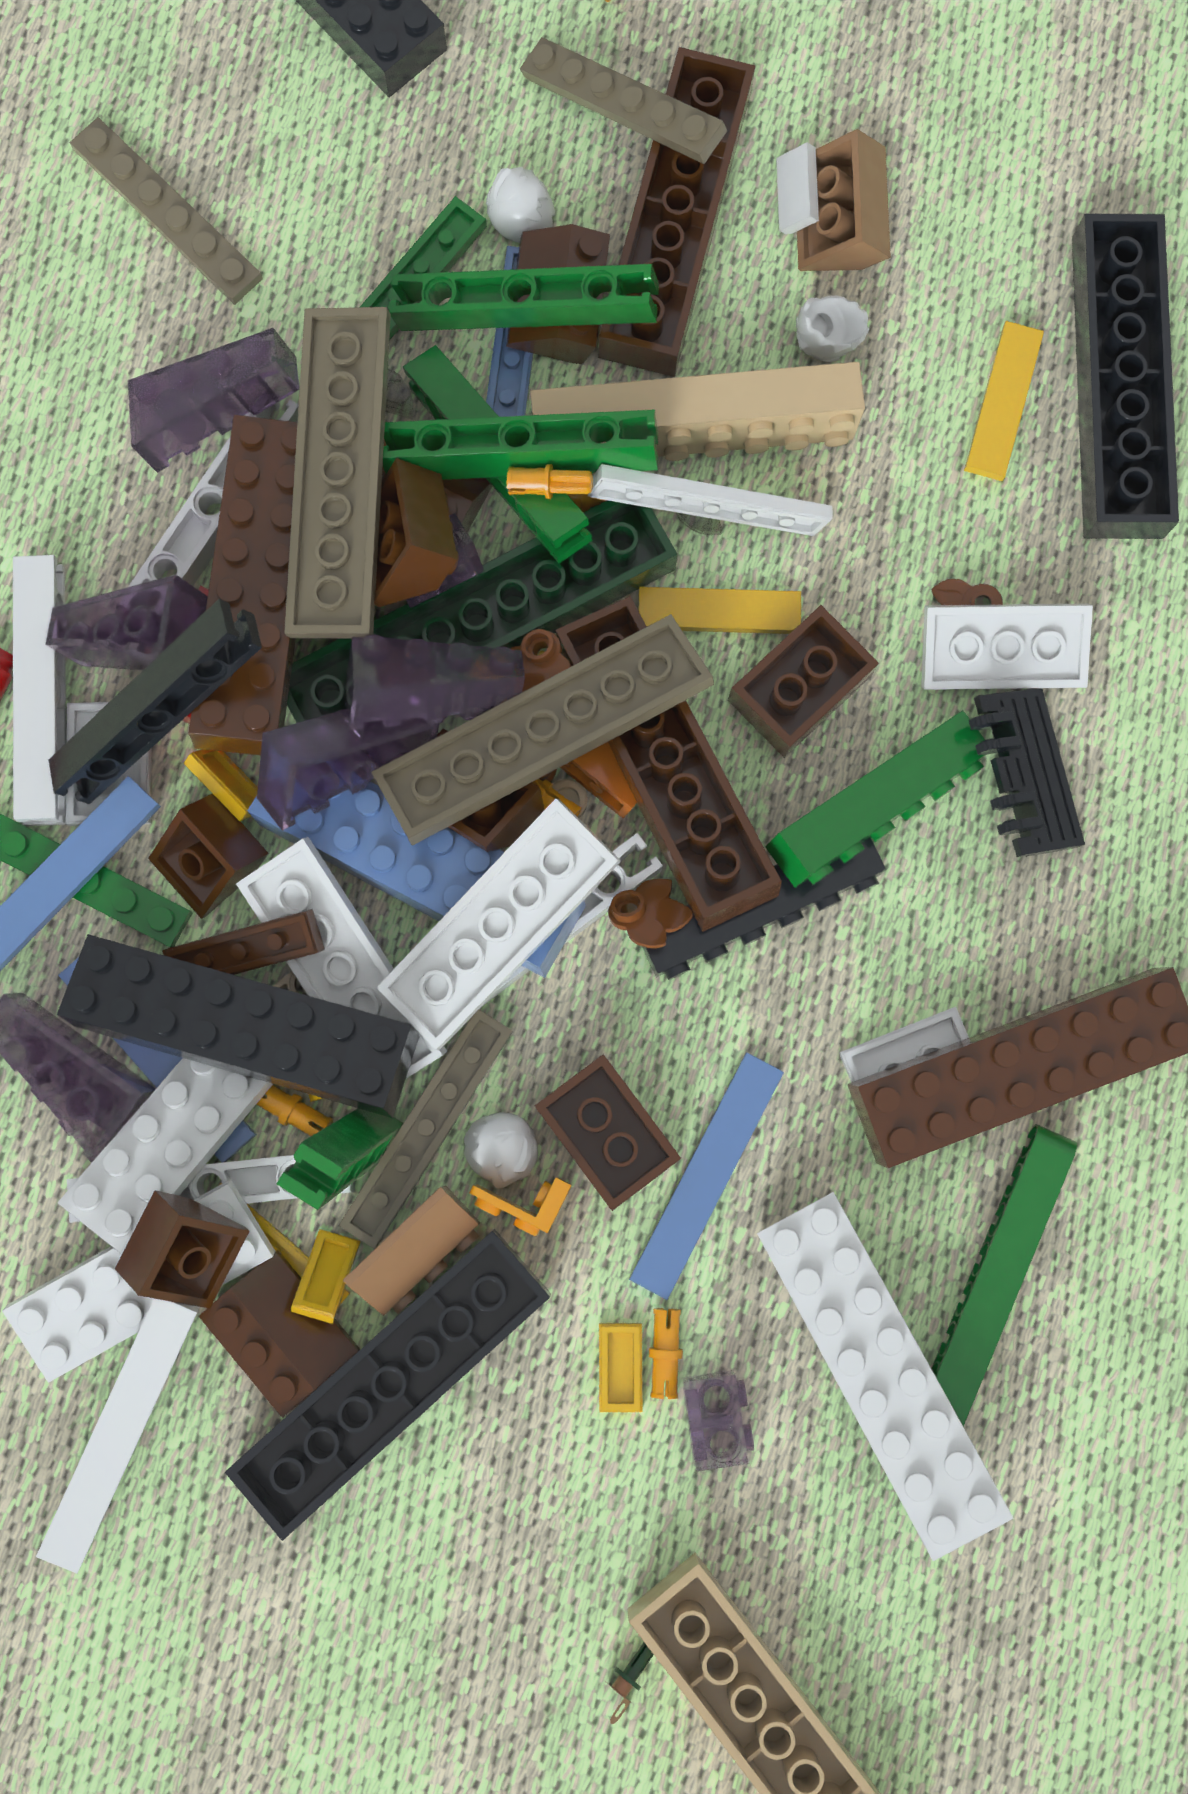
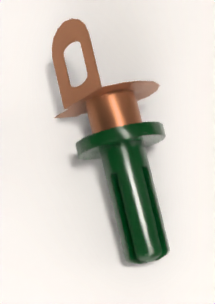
(628, 1677)

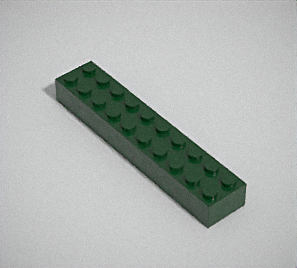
(507, 600)

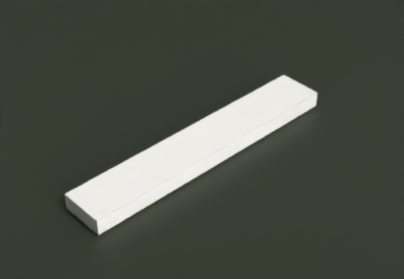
(709, 500)

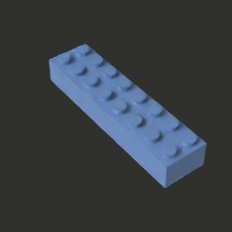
(431, 876)

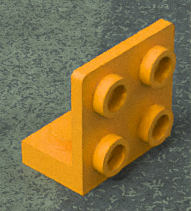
(548, 1200)

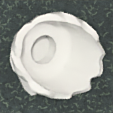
(518, 203)
(830, 327)
(501, 1148)

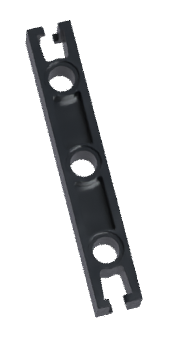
(155, 701)

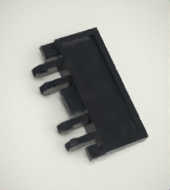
(1029, 771)

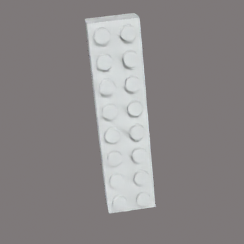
(885, 1377)

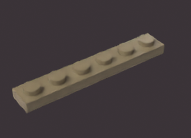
(624, 100)
(166, 210)
(425, 1129)

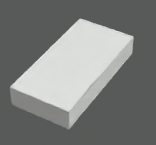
(797, 189)

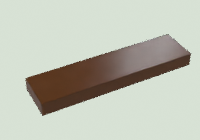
(254, 945)

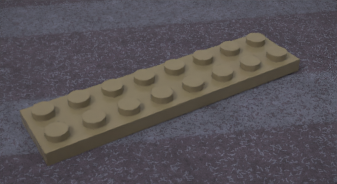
(338, 473)
(542, 729)

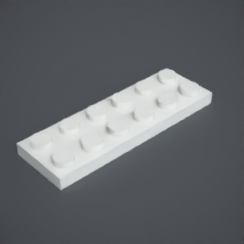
(498, 924)
(351, 959)
(161, 1147)
(97, 1309)

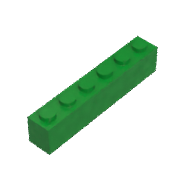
(876, 800)

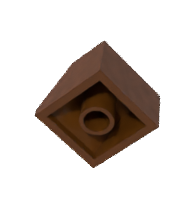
(206, 854)
(180, 1251)

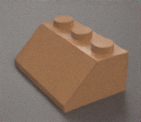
(850, 207)
(414, 1252)

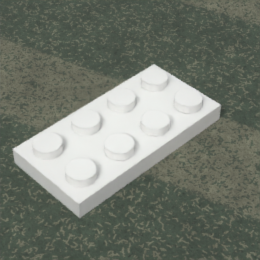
(1006, 646)

